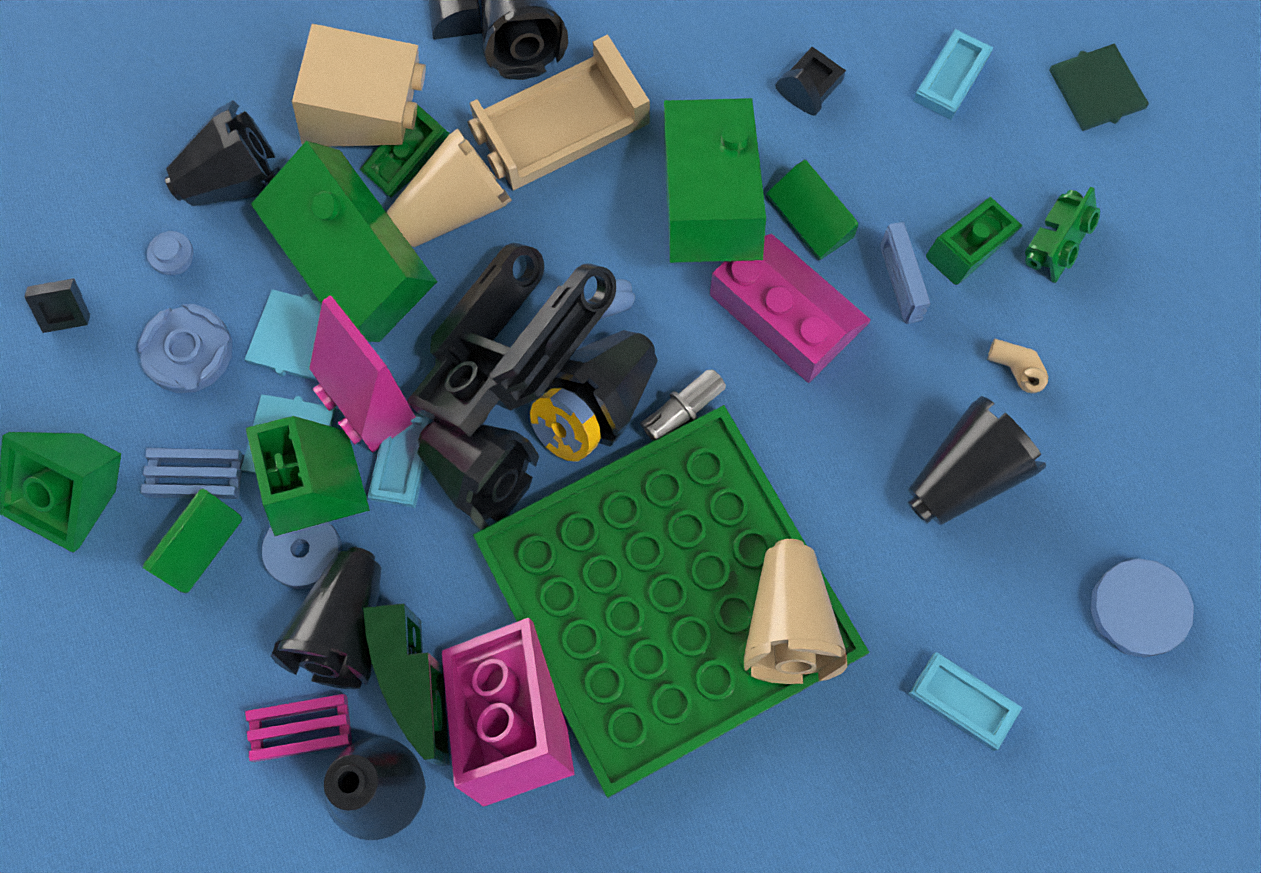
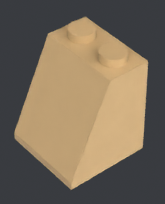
(356, 88)

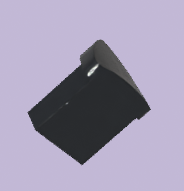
(810, 81)

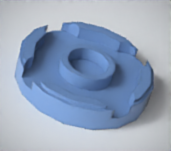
(185, 348)
(1142, 607)

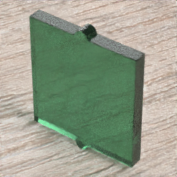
(1098, 87)

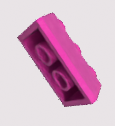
(788, 307)

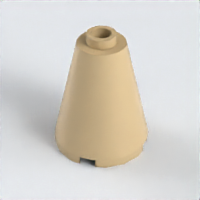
(447, 193)
(793, 620)

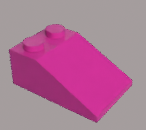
(356, 380)
(504, 715)

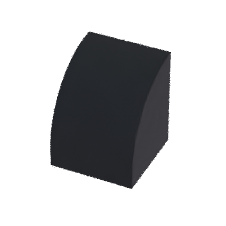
(454, 18)

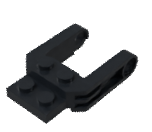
(477, 372)

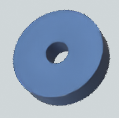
(302, 572)

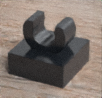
(57, 305)

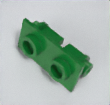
(1072, 218)

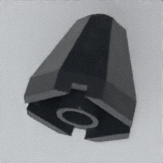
(222, 160)
(610, 379)
(479, 472)

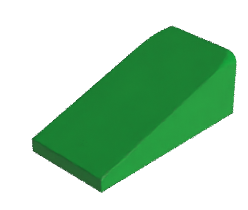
(397, 165)
(972, 240)

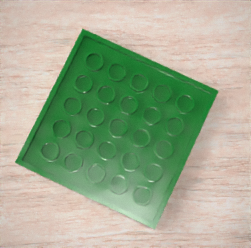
(651, 594)

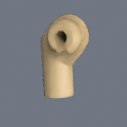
(1023, 363)

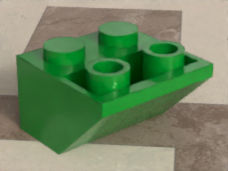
(305, 473)

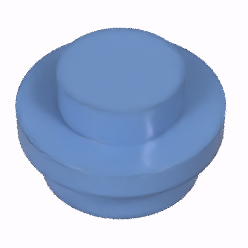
(170, 253)

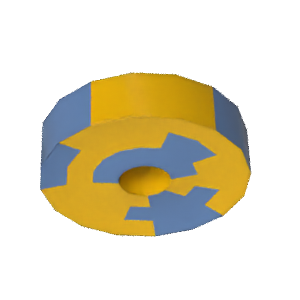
(565, 424)

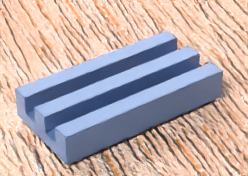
(904, 273)
(155, 471)

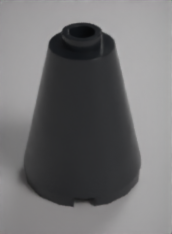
(522, 37)
(974, 465)
(329, 625)
(374, 788)

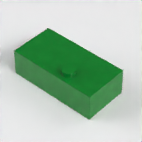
(713, 181)
(343, 240)

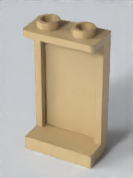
(561, 117)

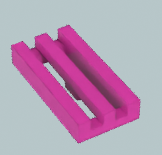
(258, 734)

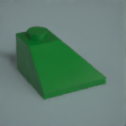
(56, 483)

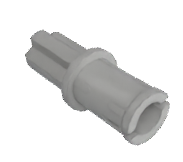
(683, 405)

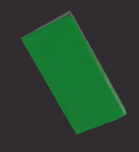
(813, 210)
(193, 541)

